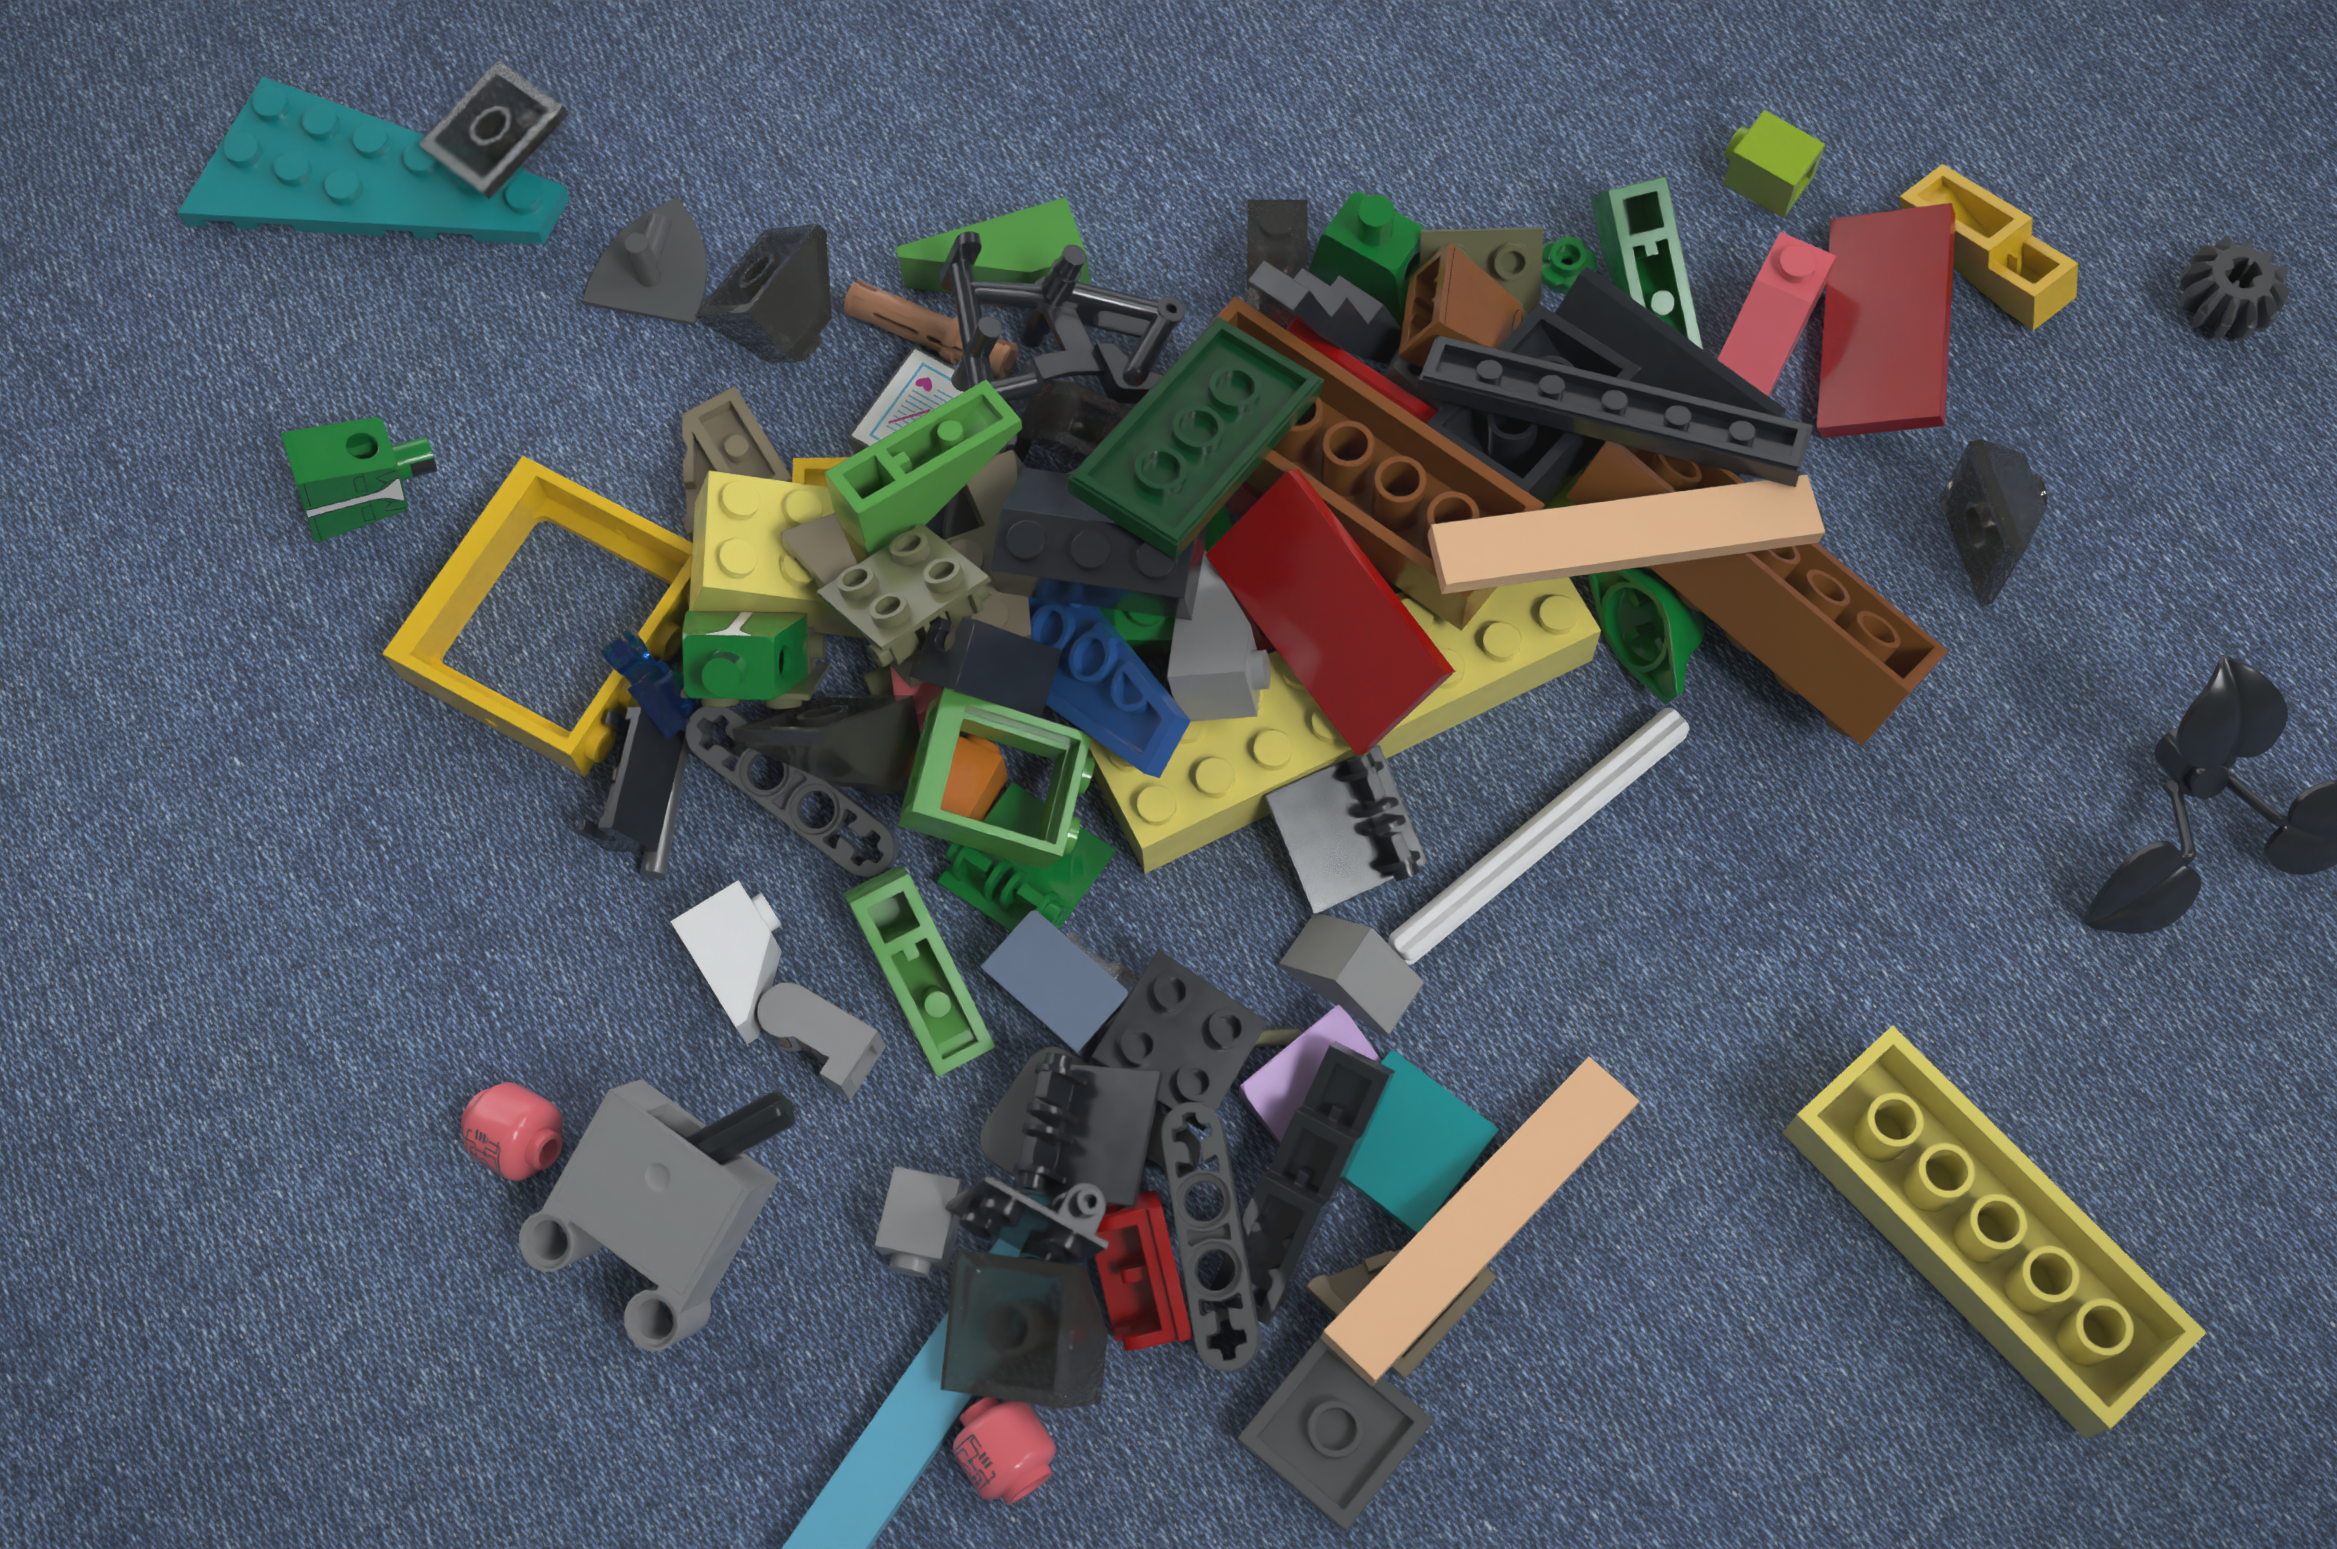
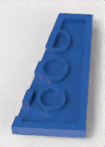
(1107, 686)

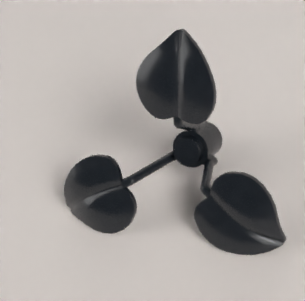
(2231, 718)

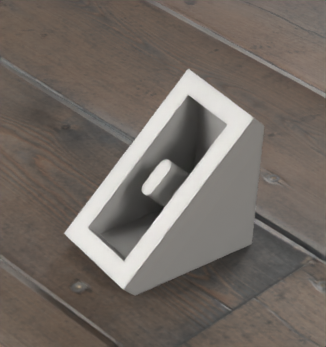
(1353, 969)

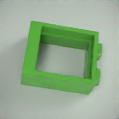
(1071, 775)

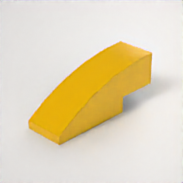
(1998, 248)

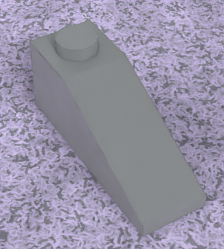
(1214, 656)

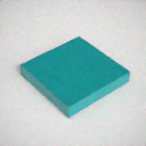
(1417, 1147)

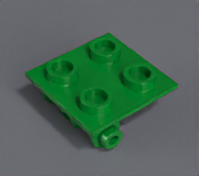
(1012, 889)

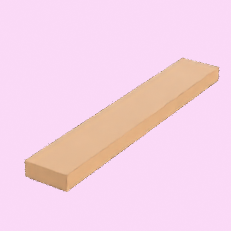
(1623, 534)
(1478, 1221)

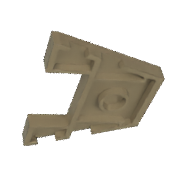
(826, 553)

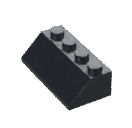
(1663, 353)

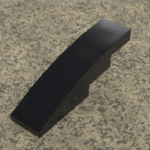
(1334, 312)
(1306, 1175)

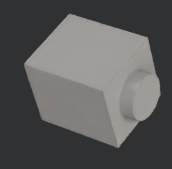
(915, 1225)

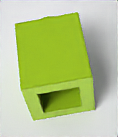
(1772, 162)

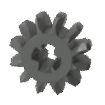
(2233, 288)

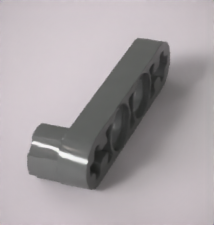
(787, 798)
(1219, 1234)

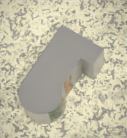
(808, 1023)

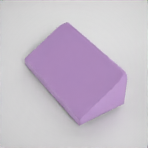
(1285, 1080)

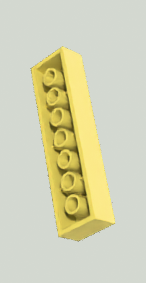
(1228, 765)

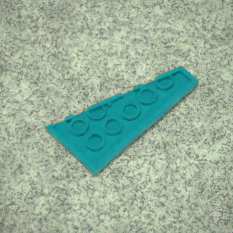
(353, 174)

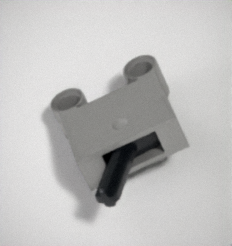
(662, 1199)

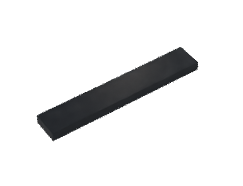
(1615, 410)

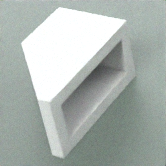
(734, 951)

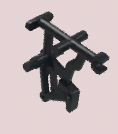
(1059, 306)

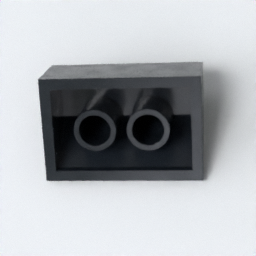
(1525, 452)
(1073, 554)

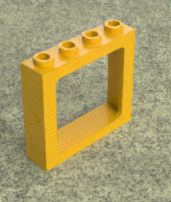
(522, 501)

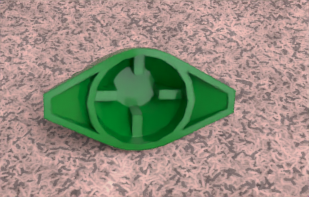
(1648, 627)

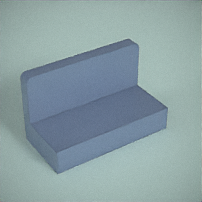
(1056, 982)

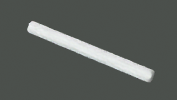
(1538, 836)

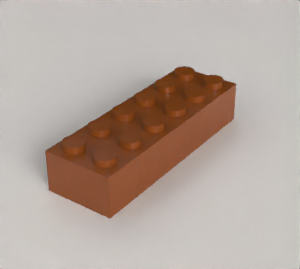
(1381, 472)
(1786, 605)

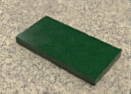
(1195, 437)

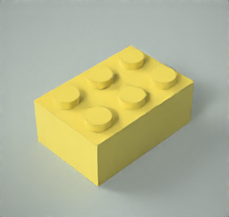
(741, 553)

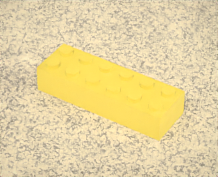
(1993, 1234)

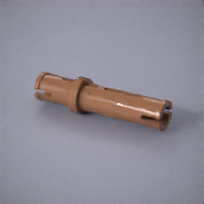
(920, 325)

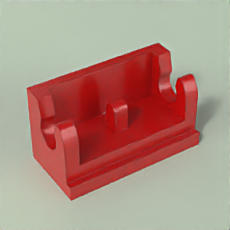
(1141, 1275)

